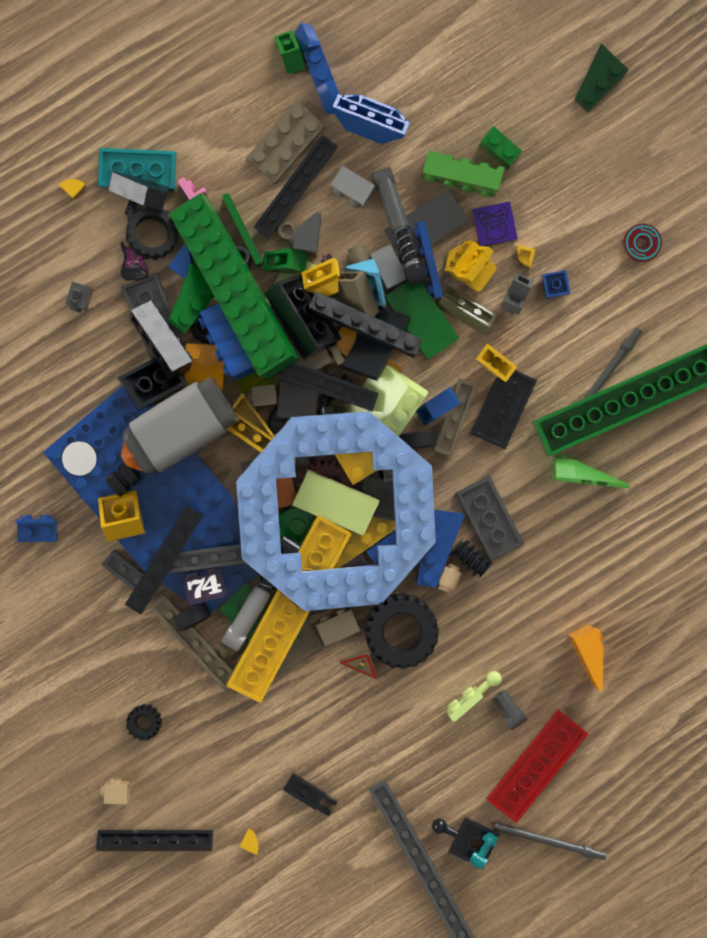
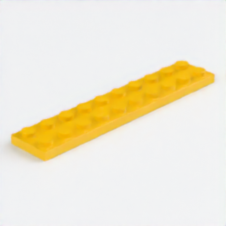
(283, 617)

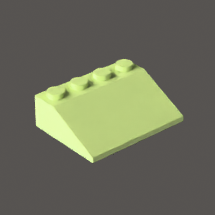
(396, 399)

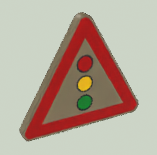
(362, 663)

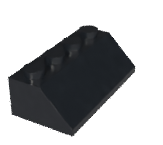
(307, 330)

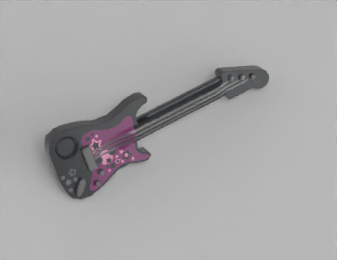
(133, 266)

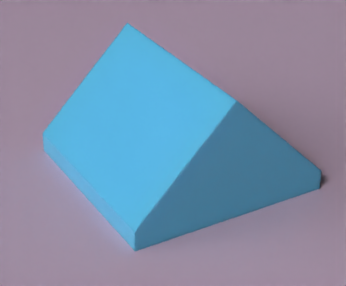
(373, 277)

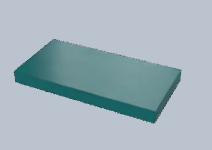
(143, 164)

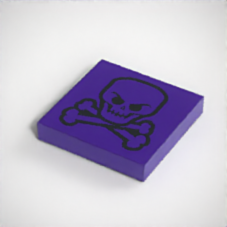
(494, 224)

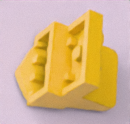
(470, 264)

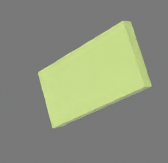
(335, 502)

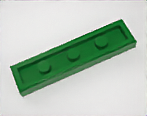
(242, 229)

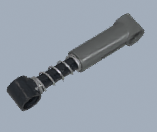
(398, 223)

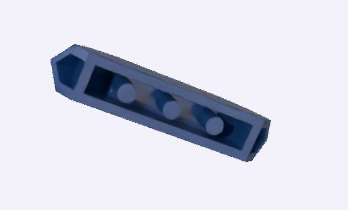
(317, 66)

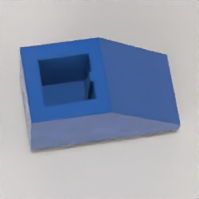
(437, 406)

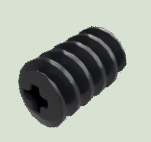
(470, 558)

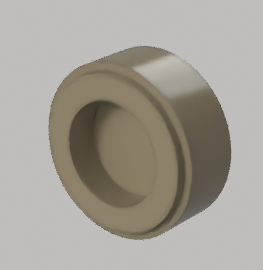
(286, 229)

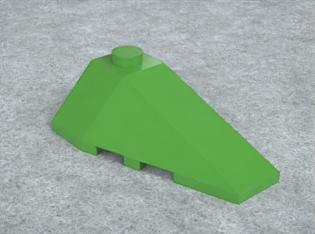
(576, 472)

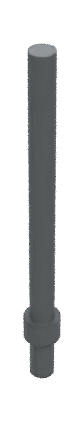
(627, 345)
(585, 850)

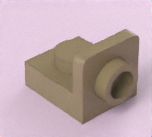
(337, 361)

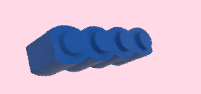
(226, 342)

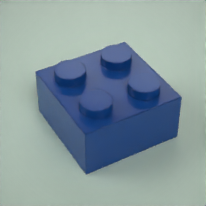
(555, 284)

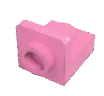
(189, 188)

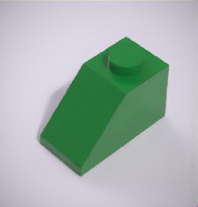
(289, 52)
(284, 261)

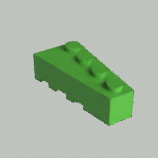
(462, 174)

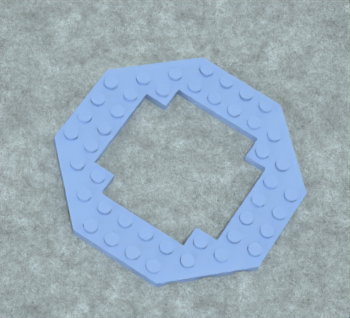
(330, 436)

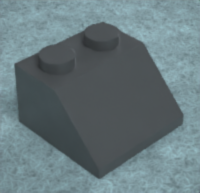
(307, 236)

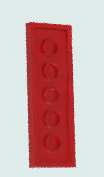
(537, 766)

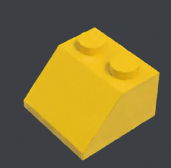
(121, 516)

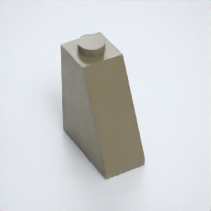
(356, 292)

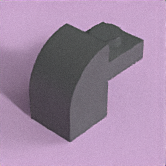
(516, 293)

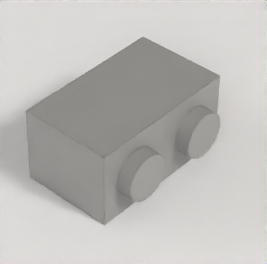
(352, 187)
(389, 266)

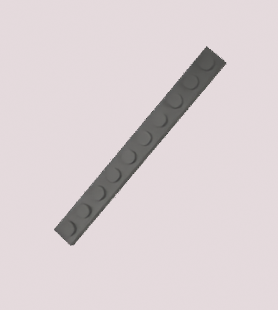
(420, 860)

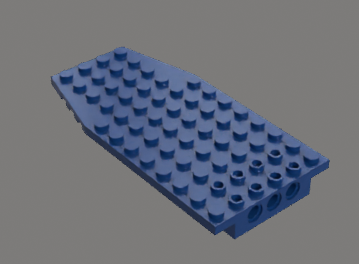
(159, 494)

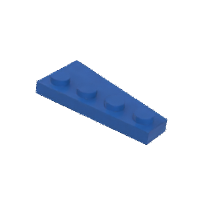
(433, 562)

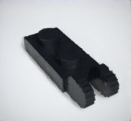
(308, 793)

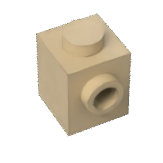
(116, 791)

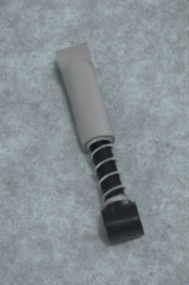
(255, 603)

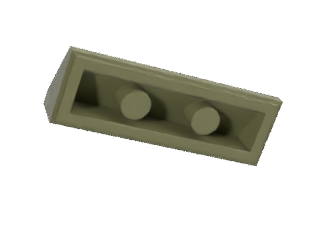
(466, 311)

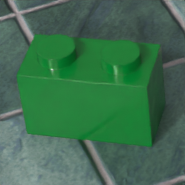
(500, 148)

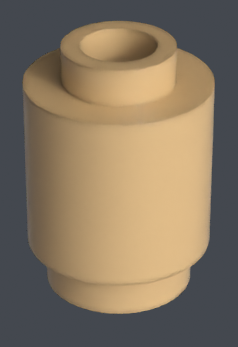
(449, 578)

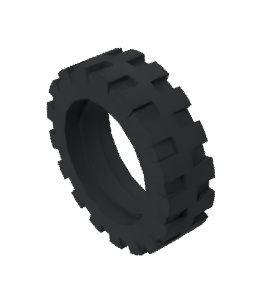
(141, 249)

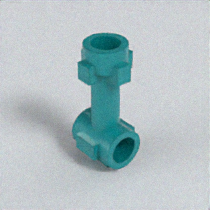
(478, 859)

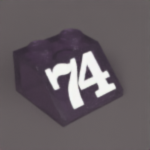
(205, 586)

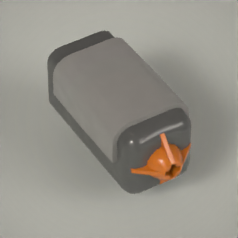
(177, 427)

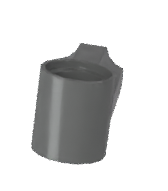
(511, 713)

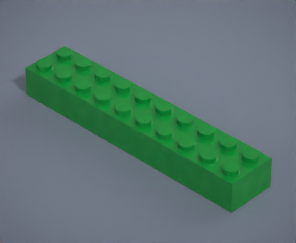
(233, 286)
(623, 401)

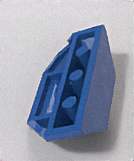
(370, 118)

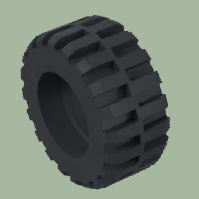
(401, 657)

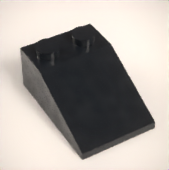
(150, 384)

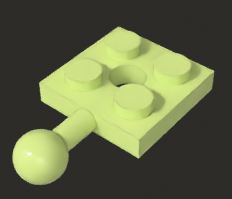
(472, 696)

